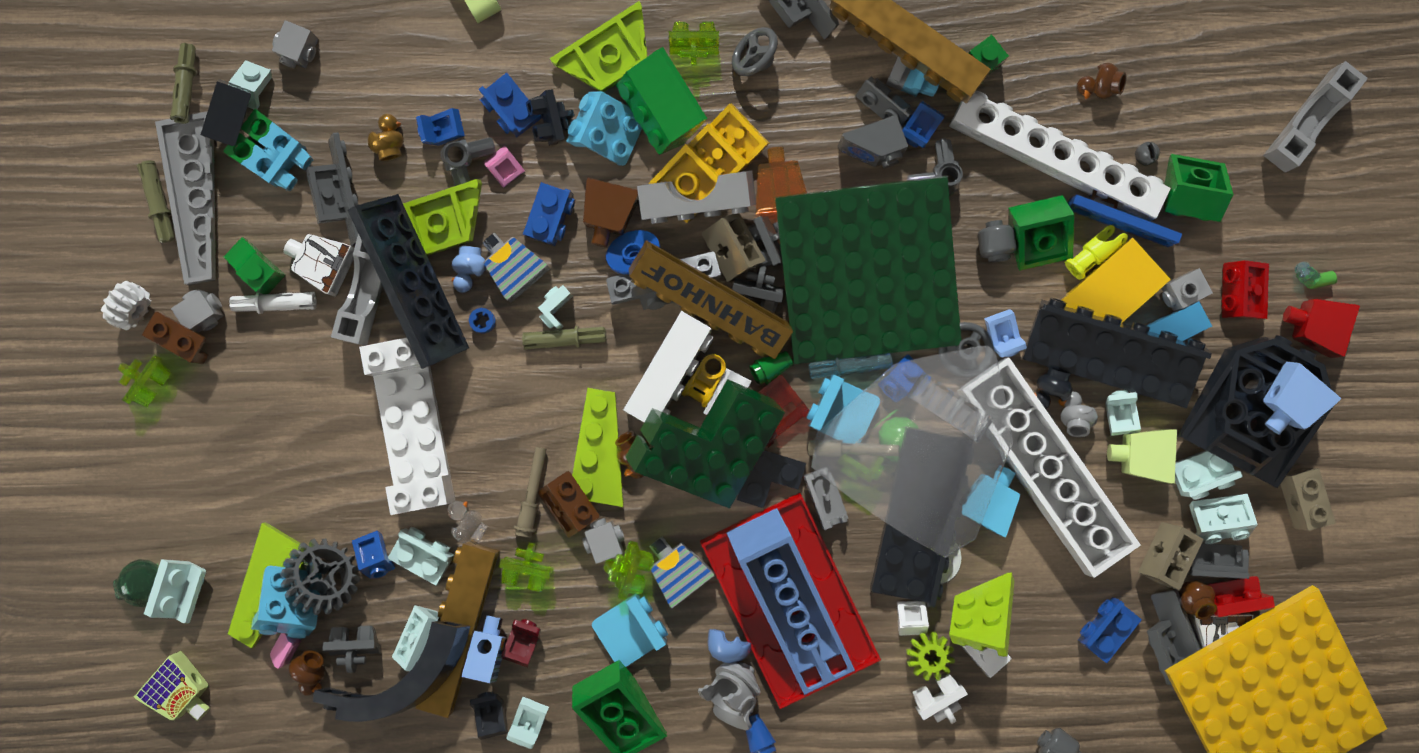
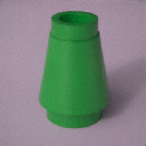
(767, 368)

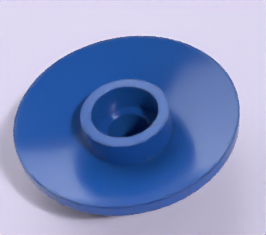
(625, 249)

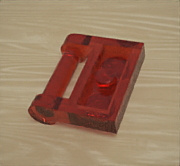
(784, 394)

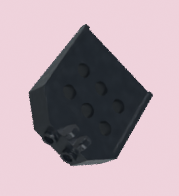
(1232, 436)

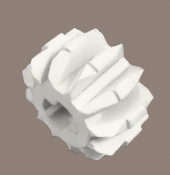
(126, 305)

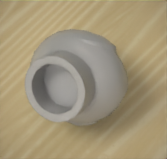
(1077, 417)

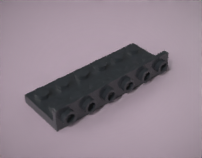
(408, 279)
(1115, 352)
(908, 568)

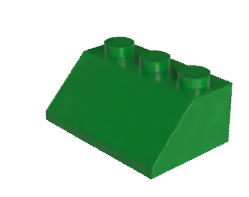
(661, 102)

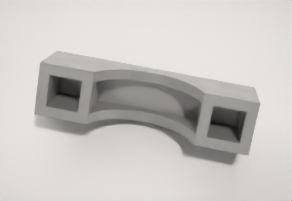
(1325, 101)
(731, 192)
(358, 312)

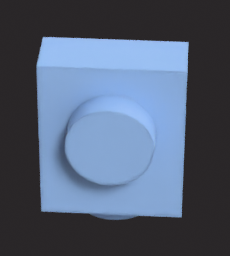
(1004, 334)

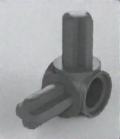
(468, 152)
(945, 166)

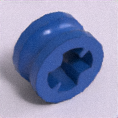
(490, 324)

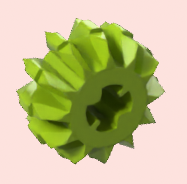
(936, 665)

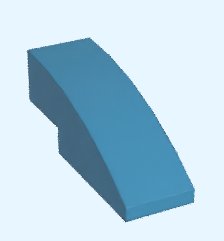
(1183, 322)

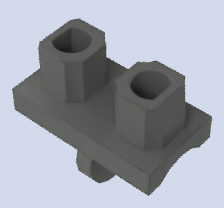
(764, 231)
(770, 294)
(340, 645)

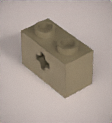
(733, 246)
(1307, 499)
(1170, 555)

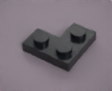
(769, 469)

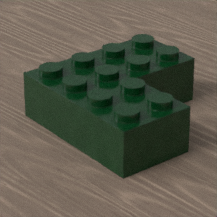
(709, 458)

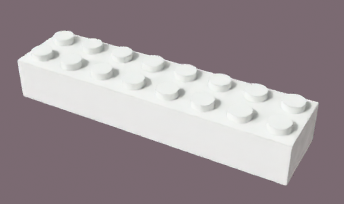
(1061, 481)

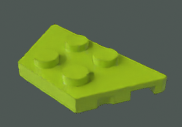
(607, 51)
(446, 216)
(984, 615)

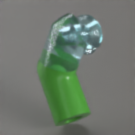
(1313, 279)

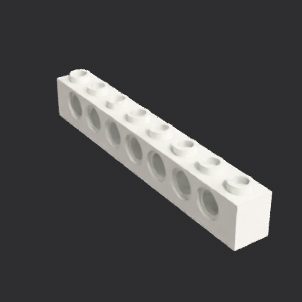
(1151, 188)

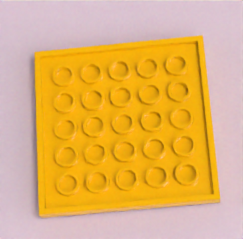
(1278, 685)

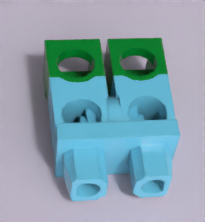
(275, 158)

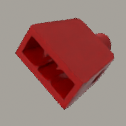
(1323, 325)

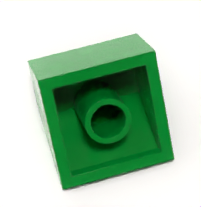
(1197, 188)
(1042, 232)

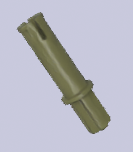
(182, 90)
(156, 200)
(563, 337)

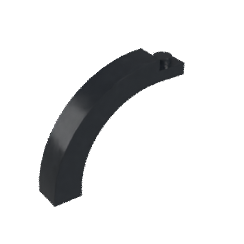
(432, 669)

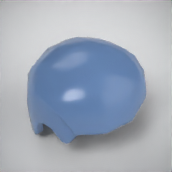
(725, 650)

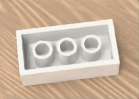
(670, 366)

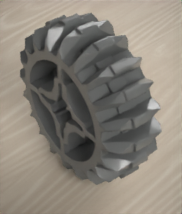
(311, 557)

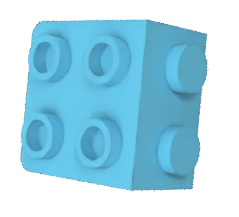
(605, 127)
(835, 397)
(277, 612)
(630, 630)

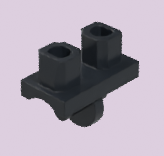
(553, 115)

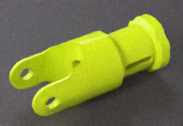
(1095, 252)

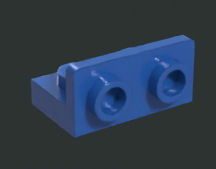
(509, 104)
(548, 214)
(1109, 629)

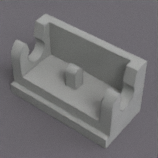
(825, 500)

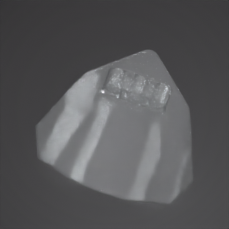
(923, 446)

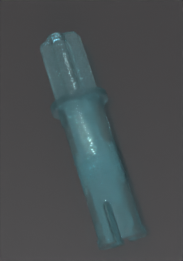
(849, 365)

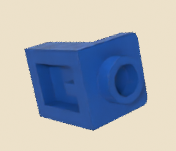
(372, 555)

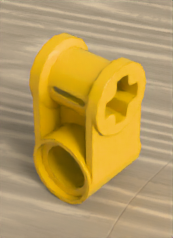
(704, 381)

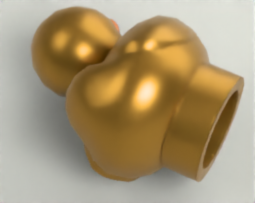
(387, 143)

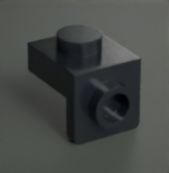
(489, 715)

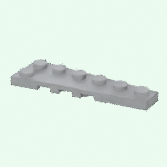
(191, 194)

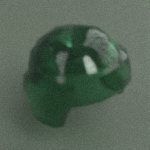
(136, 582)

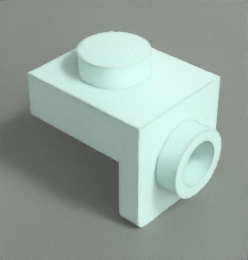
(251, 79)
(554, 301)
(1122, 413)
(527, 723)

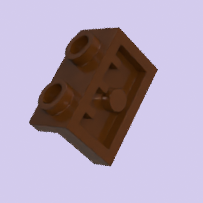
(176, 338)
(568, 504)

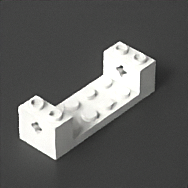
(409, 427)

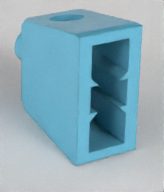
(1002, 505)

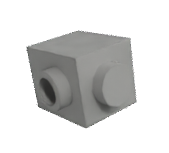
(294, 45)
(1185, 290)
(198, 310)
(603, 540)

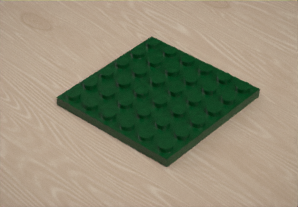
(869, 269)

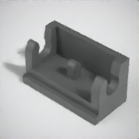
(1221, 561)

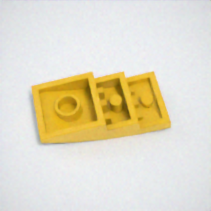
(718, 149)
(1119, 283)

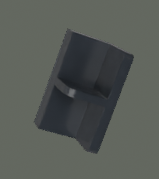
(225, 113)

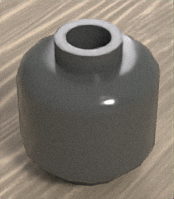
(996, 241)
(1057, 742)

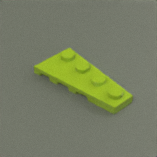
(596, 455)
(270, 550)

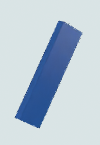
(1124, 221)

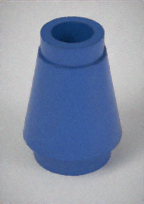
(759, 737)

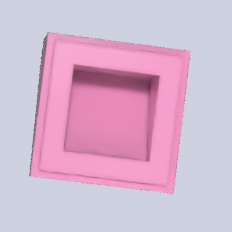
(504, 166)
(284, 650)

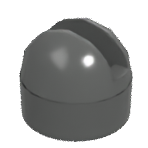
(1143, 154)

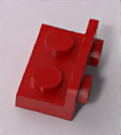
(1245, 290)
(1240, 596)

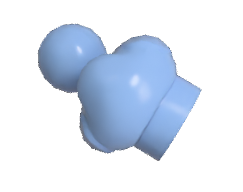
(465, 263)

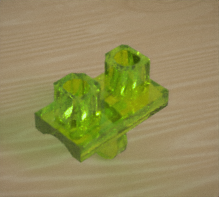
(693, 43)
(138, 392)
(623, 570)
(538, 572)

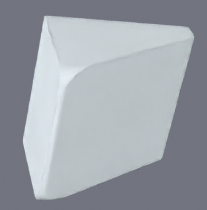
(912, 617)

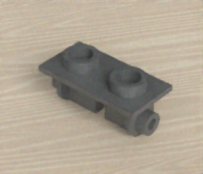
(874, 95)

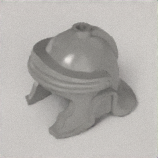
(733, 694)

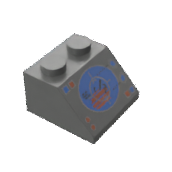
(876, 143)

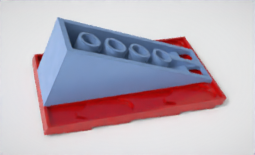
(790, 600)

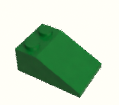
(617, 710)

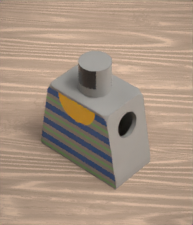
(512, 266)
(678, 570)

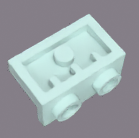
(1202, 473)
(1223, 518)
(420, 555)
(175, 590)
(414, 637)

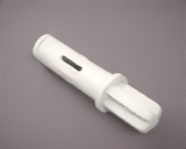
(273, 302)

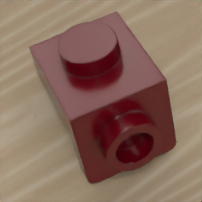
(521, 642)

